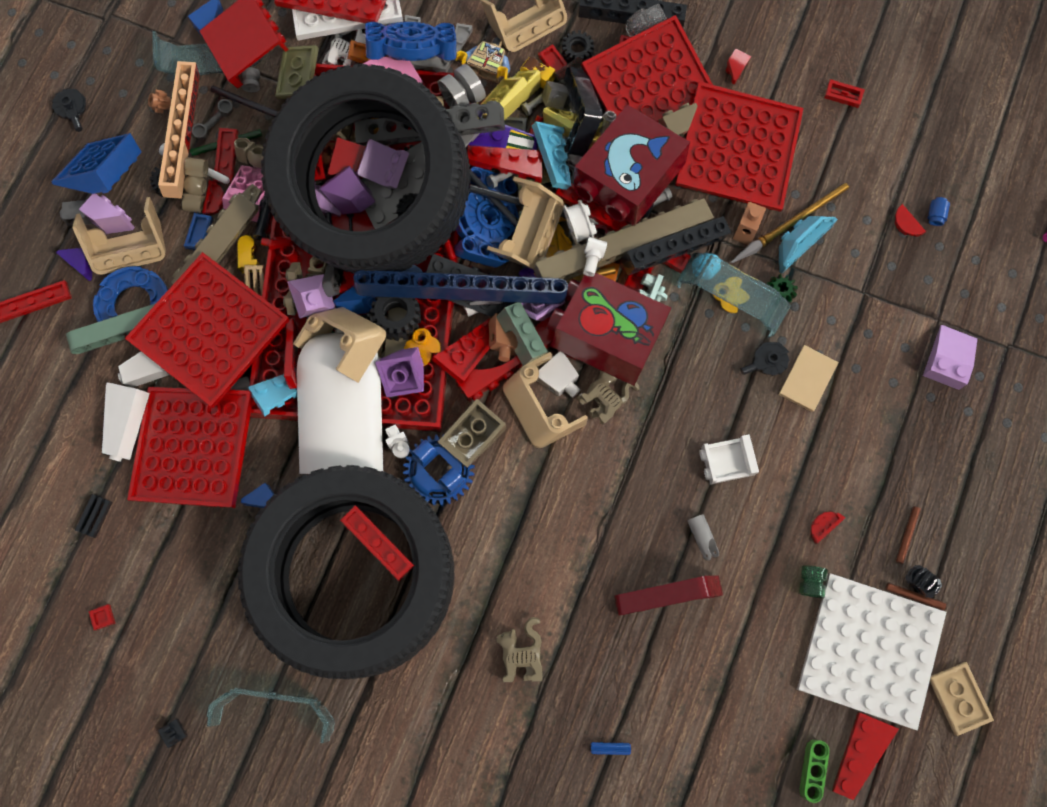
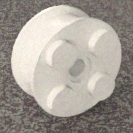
(579, 222)

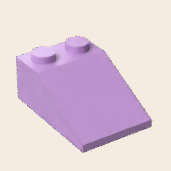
(951, 358)

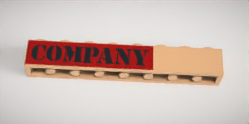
(179, 130)

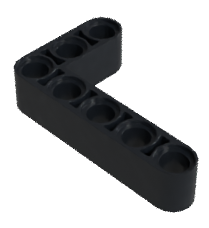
(587, 111)

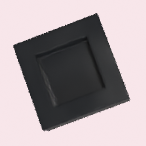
(173, 733)

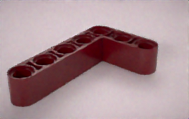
(668, 594)

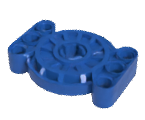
(410, 41)
(474, 228)

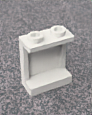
(729, 460)

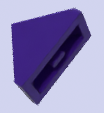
(77, 260)

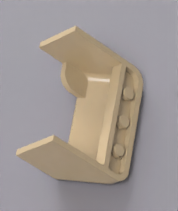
(528, 25)
(535, 225)
(123, 251)
(359, 341)
(528, 410)

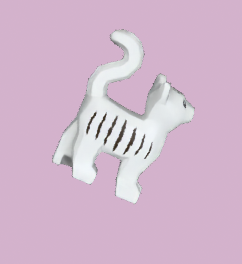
(340, 47)

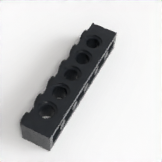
(621, 10)
(675, 245)

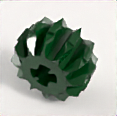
(788, 288)

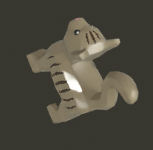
(605, 397)
(522, 657)

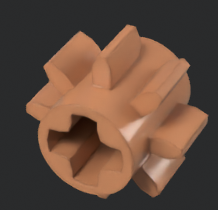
(159, 101)

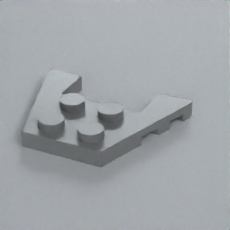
(435, 63)

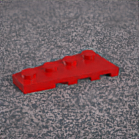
(517, 161)
(862, 753)

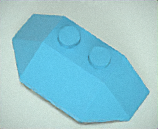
(802, 238)

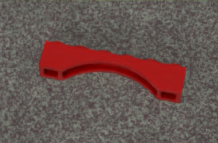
(488, 379)

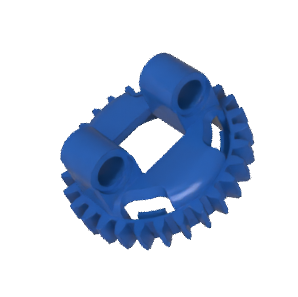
(451, 483)

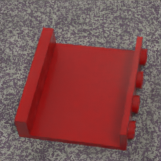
(241, 37)

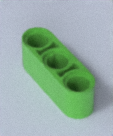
(817, 781)

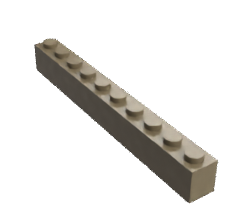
(572, 262)

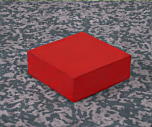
(101, 617)

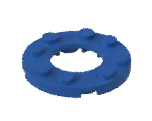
(120, 280)

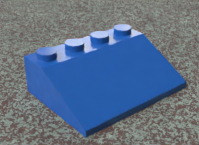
(99, 165)

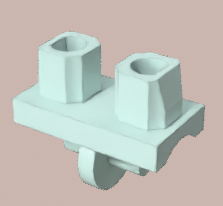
(653, 284)

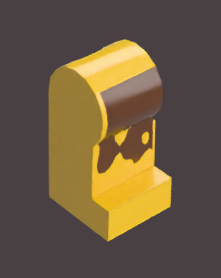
(546, 73)
(246, 252)

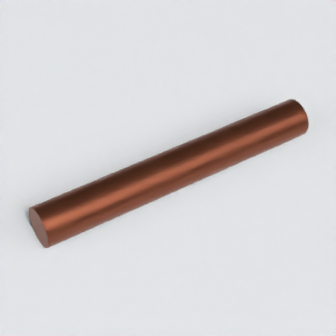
(908, 535)
(915, 596)

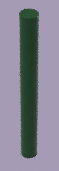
(213, 146)

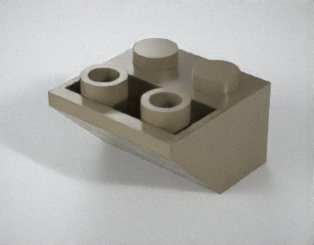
(680, 120)

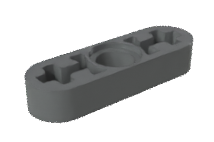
(332, 280)

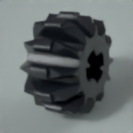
(923, 581)

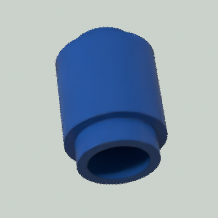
(938, 211)

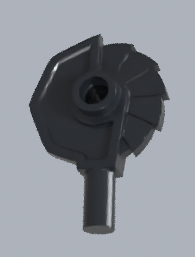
(70, 105)
(769, 358)

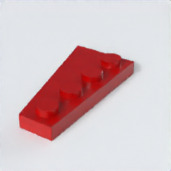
(464, 354)

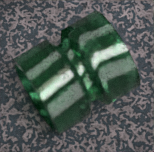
(813, 581)

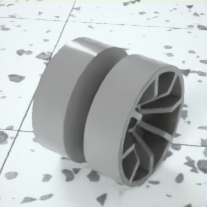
(461, 88)

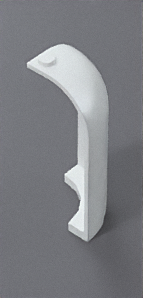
(336, 414)

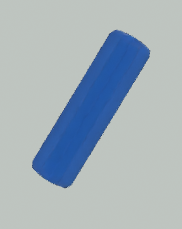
(611, 748)

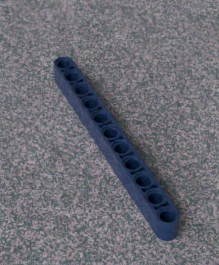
(460, 287)

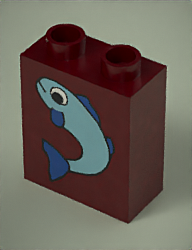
(630, 165)

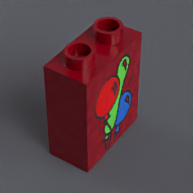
(608, 326)

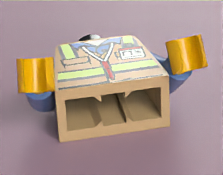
(487, 60)

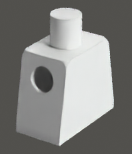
(559, 376)

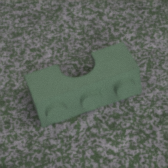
(530, 345)

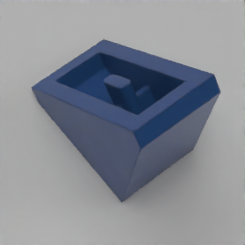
(258, 497)

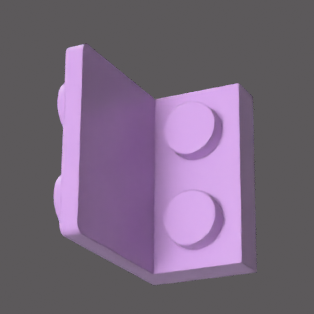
(382, 164)

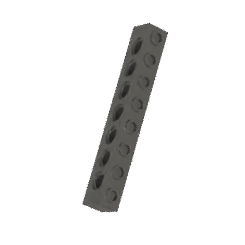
(493, 122)

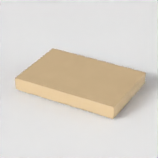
(808, 378)
(961, 699)

